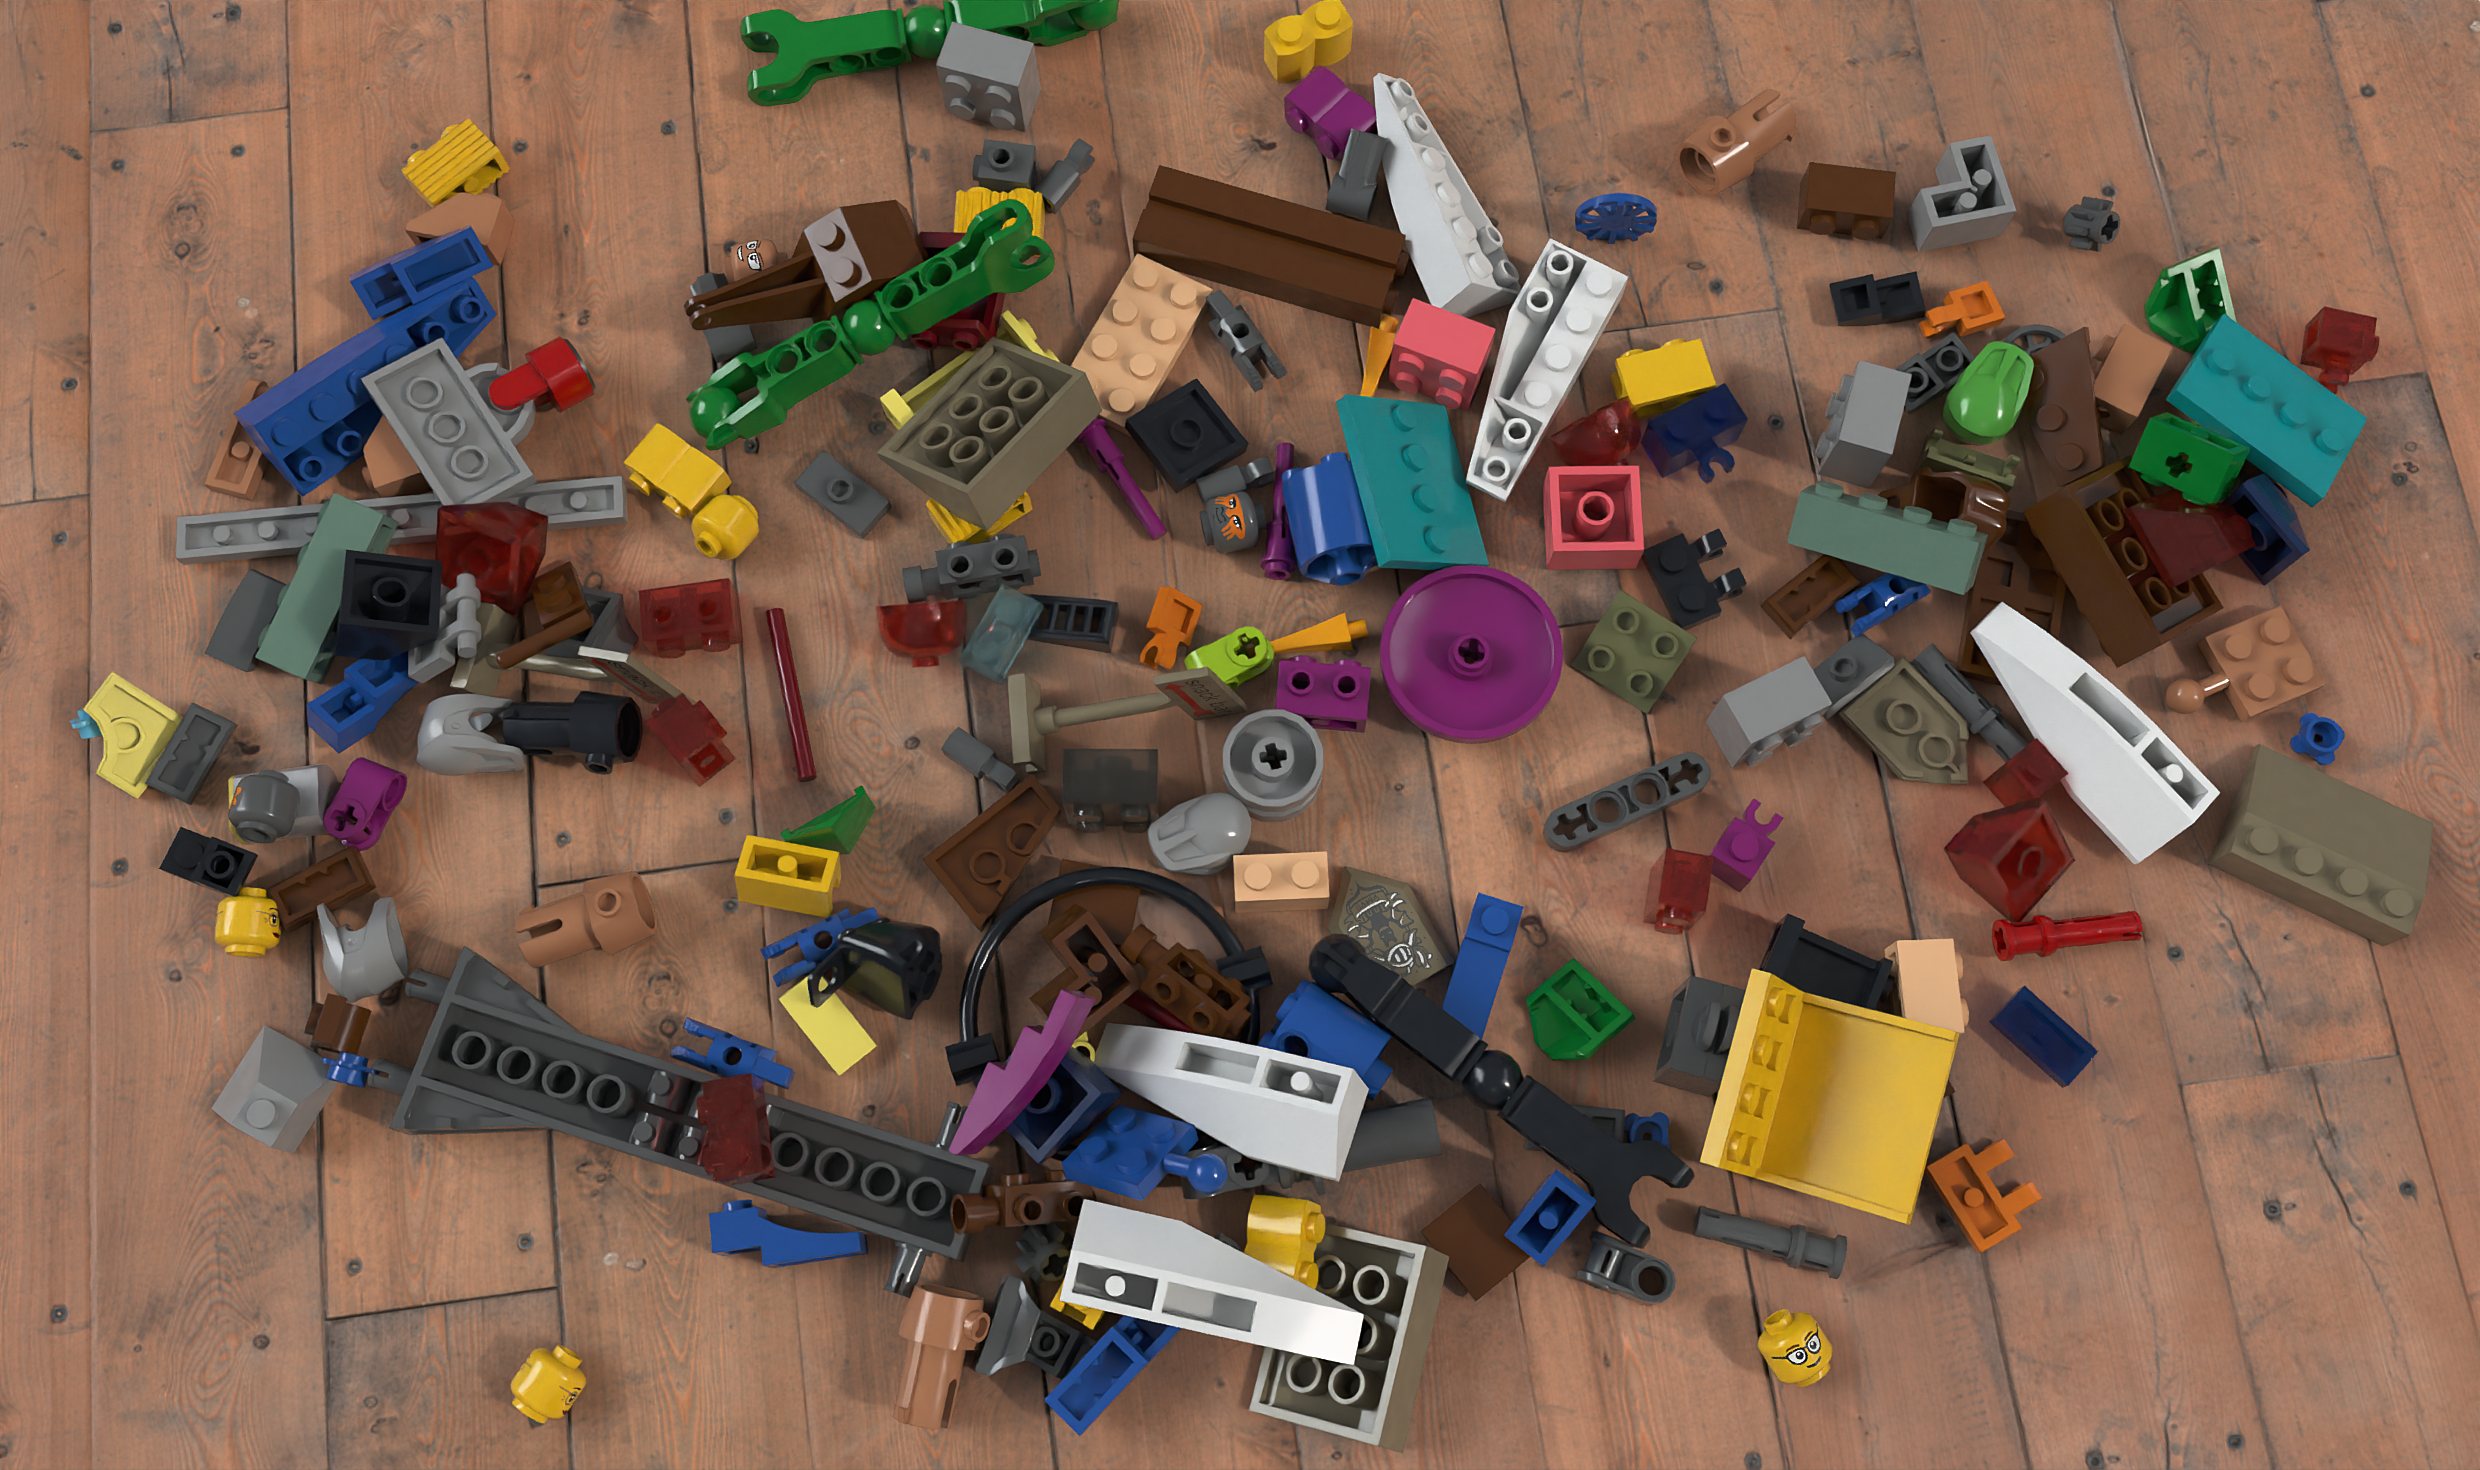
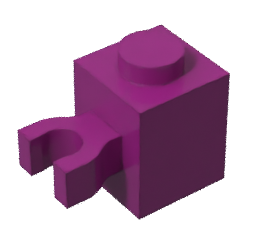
(1743, 848)

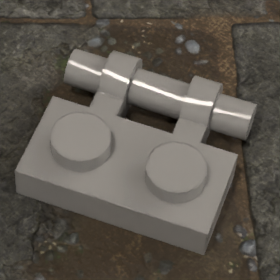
(464, 633)

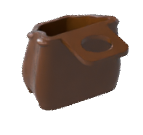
(1957, 497)

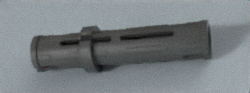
(1969, 703)

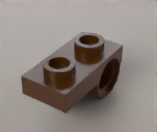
(337, 1025)

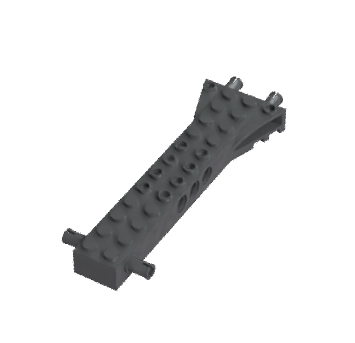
(517, 1066)

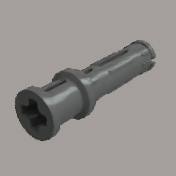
(1792, 1244)

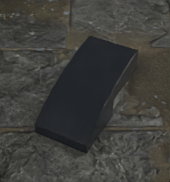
(1877, 302)

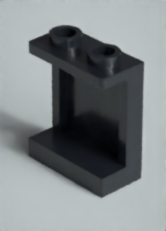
(1825, 967)

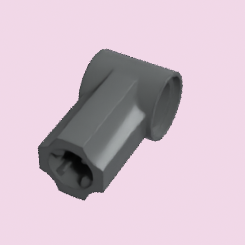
(1354, 186)
(728, 340)

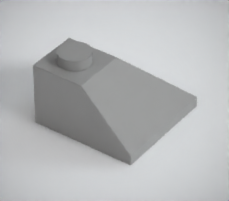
(276, 1091)

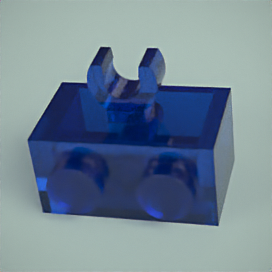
(1695, 434)

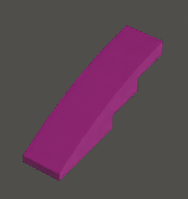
(1012, 1084)

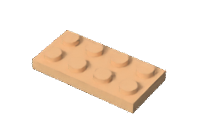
(1140, 338)

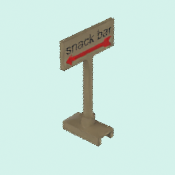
(481, 672)
(1194, 691)

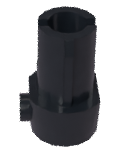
(593, 728)

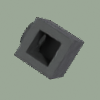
(1006, 166)

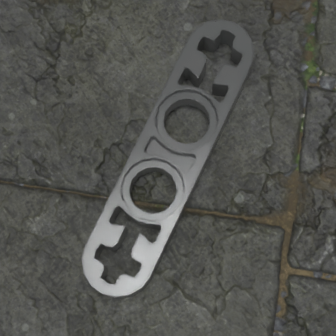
(1628, 806)

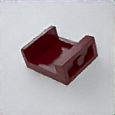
(968, 327)

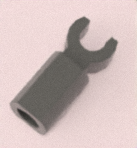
(1065, 176)
(1235, 479)
(979, 760)

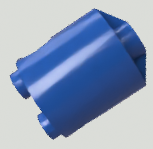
(1328, 521)
(1331, 1031)

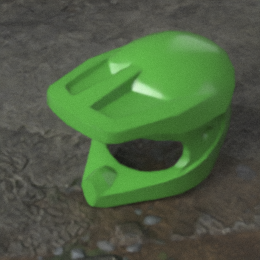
(1988, 394)

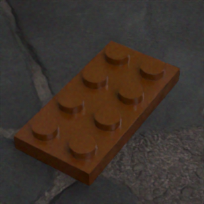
(2020, 576)

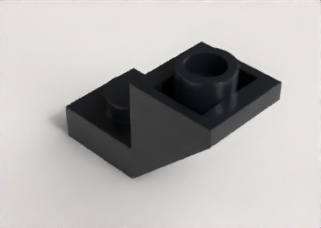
(208, 862)

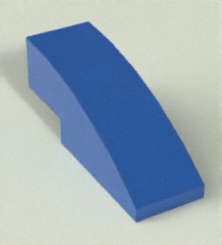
(420, 271)

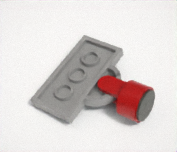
(468, 422)

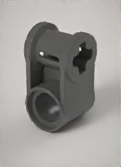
(1623, 1270)

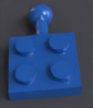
(1137, 1150)

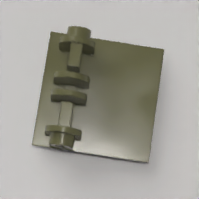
(1634, 651)

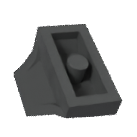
(610, 629)
(1011, 1327)

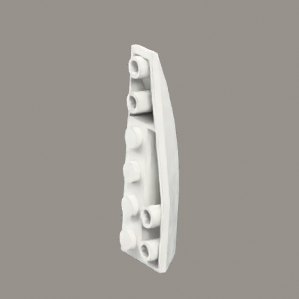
(1443, 222)
(1540, 359)
(2115, 755)
(1242, 1094)
(1194, 1282)

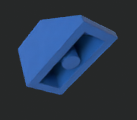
(1549, 1216)

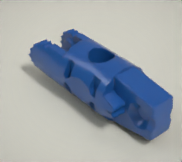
(1882, 599)
(807, 941)
(754, 1059)

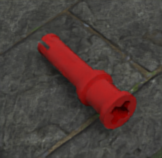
(2047, 935)

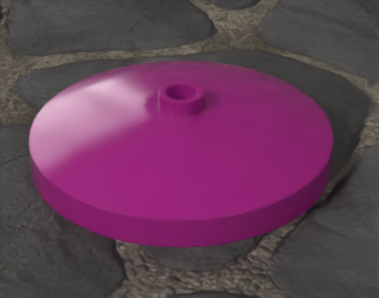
(1480, 617)

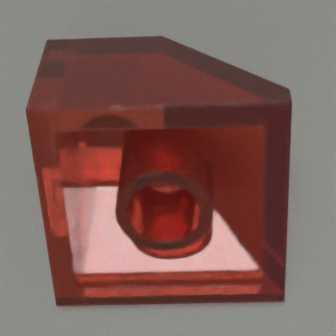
(2187, 536)
(496, 545)
(2011, 856)

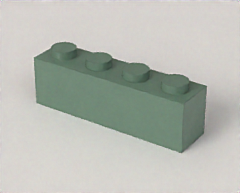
(1888, 537)
(308, 611)

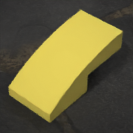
(828, 1027)

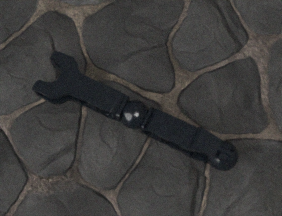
(1497, 1084)

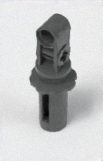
(1381, 1138)

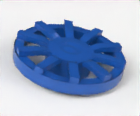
(1616, 217)

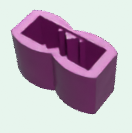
(1328, 112)

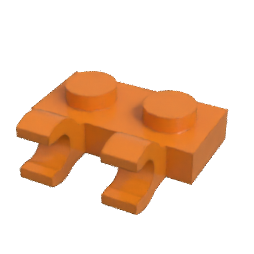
(1974, 1199)

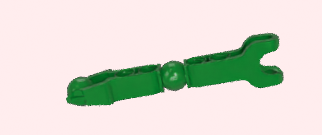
(888, 39)
(971, 269)

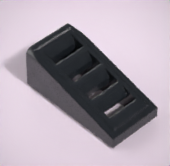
(1083, 639)

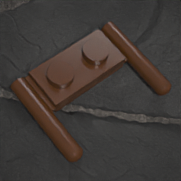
(561, 611)

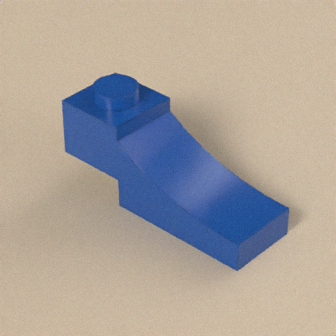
(359, 701)
(1481, 961)
(747, 1229)
(1108, 1370)

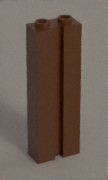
(1271, 247)

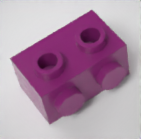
(1325, 694)

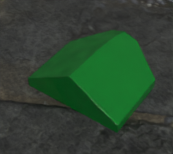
(2189, 300)
(836, 828)
(1575, 1014)

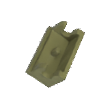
(1948, 457)

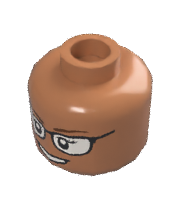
(751, 258)

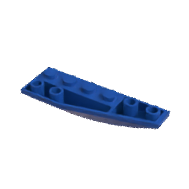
(323, 411)

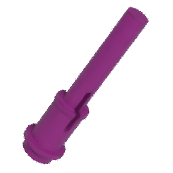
(1110, 460)
(1279, 545)

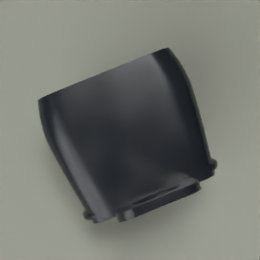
(883, 963)

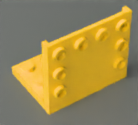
(1830, 1098)

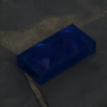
(2043, 1036)

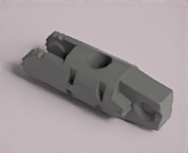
(1242, 340)

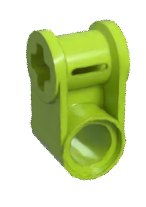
(1229, 659)

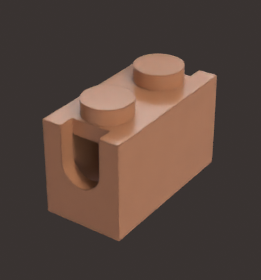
(2126, 375)

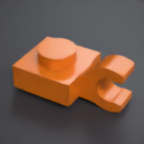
(1967, 308)
(1174, 622)

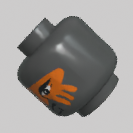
(1232, 522)
(264, 807)

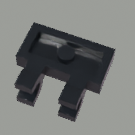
(1682, 583)

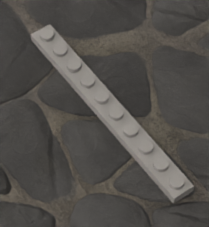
(289, 528)

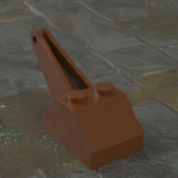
(833, 266)

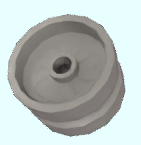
(1277, 739)

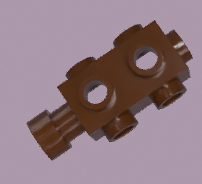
(1188, 993)
(1020, 1202)

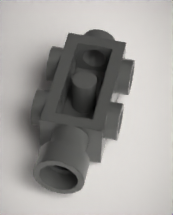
(976, 563)

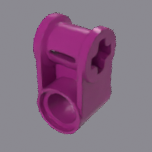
(366, 800)

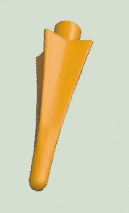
(1378, 354)
(1325, 636)

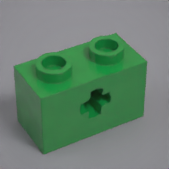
(2213, 459)

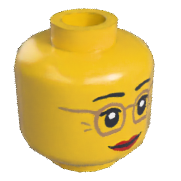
(247, 923)
(548, 1383)

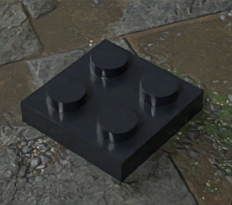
(1186, 435)

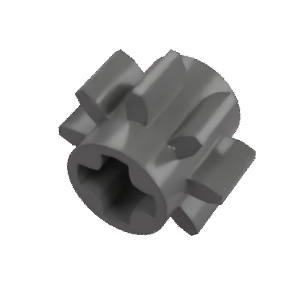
(2091, 224)
(1044, 1252)

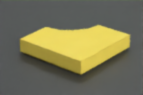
(133, 732)

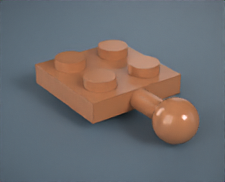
(2255, 665)

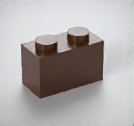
(1846, 200)

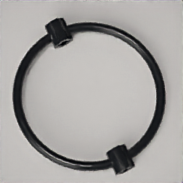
(973, 1052)

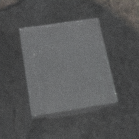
(1176, 924)

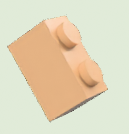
(1281, 882)
(1928, 983)

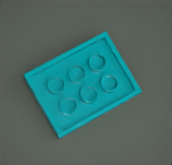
(2267, 403)
(1411, 483)

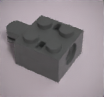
(1698, 1035)

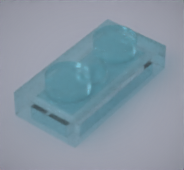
(1001, 634)

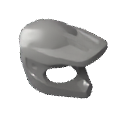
(455, 743)
(1201, 834)
(365, 959)

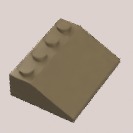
(992, 430)
(2326, 847)
(1374, 1399)

